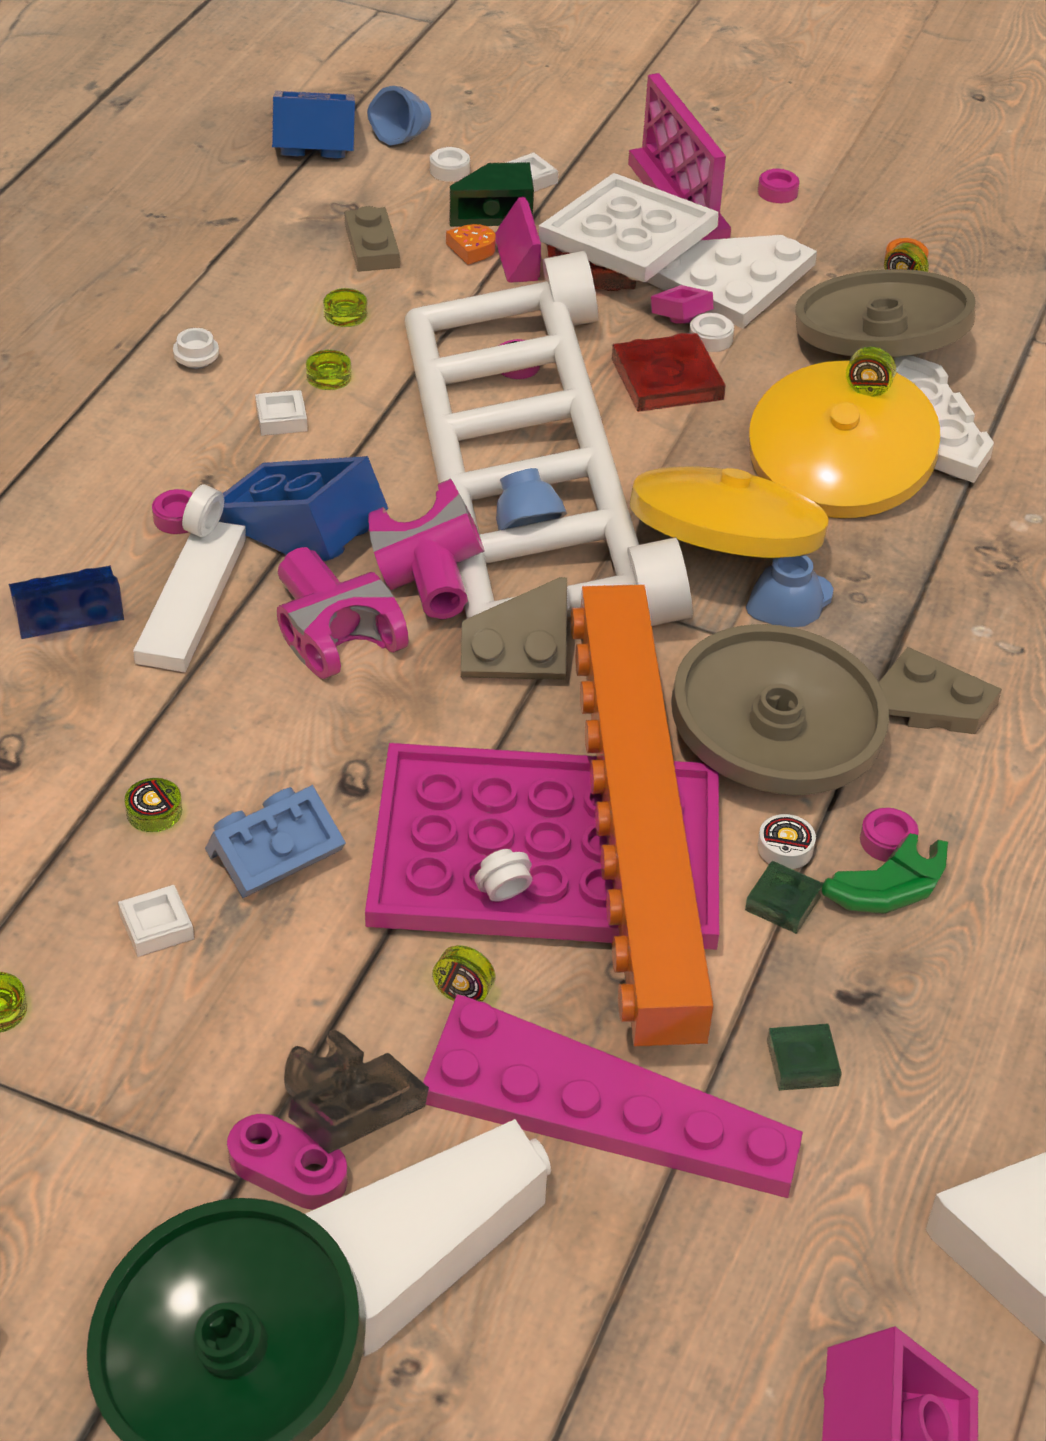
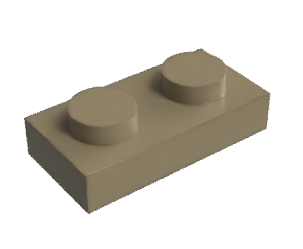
(371, 239)

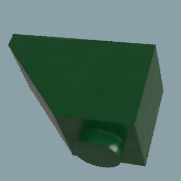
(490, 194)

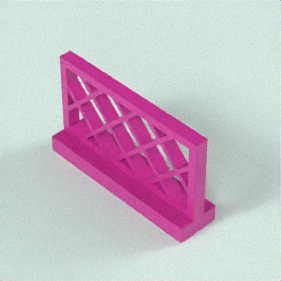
(679, 153)

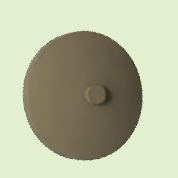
(885, 310)
(779, 709)

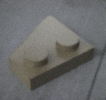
(519, 636)
(937, 694)

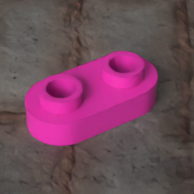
(282, 1161)

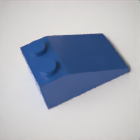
(313, 122)
(305, 503)

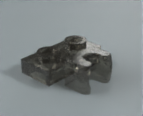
(345, 1099)

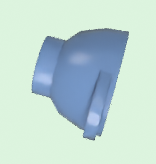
(398, 115)
(527, 500)
(789, 593)

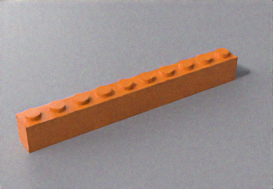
(642, 817)

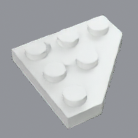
(740, 272)
(962, 446)

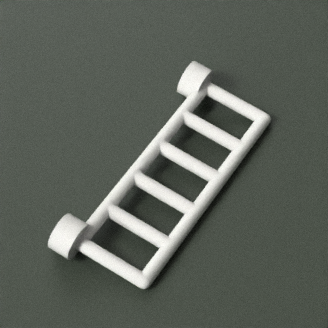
(565, 301)

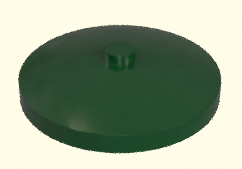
(227, 1328)

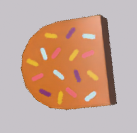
(472, 242)

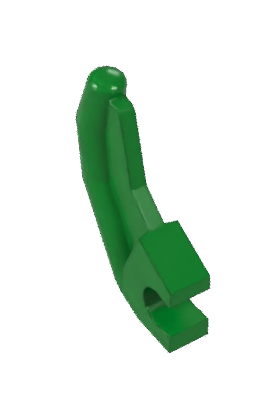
(895, 884)

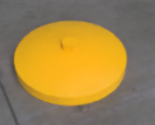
(842, 446)
(729, 511)

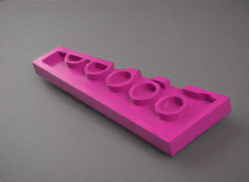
(569, 1091)

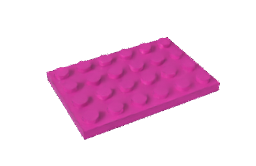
(460, 804)

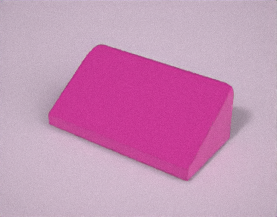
(519, 244)

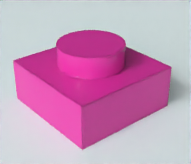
(682, 303)

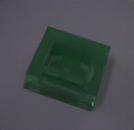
(783, 897)
(803, 1057)

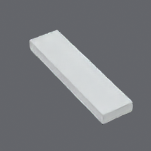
(189, 598)

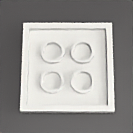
(628, 227)

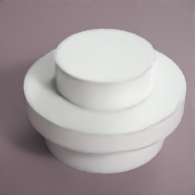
(195, 348)
(504, 874)

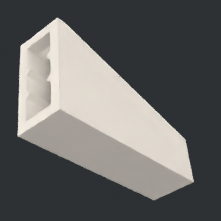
(434, 1222)
(999, 1236)

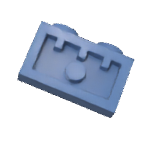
(276, 840)

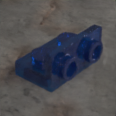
(66, 601)

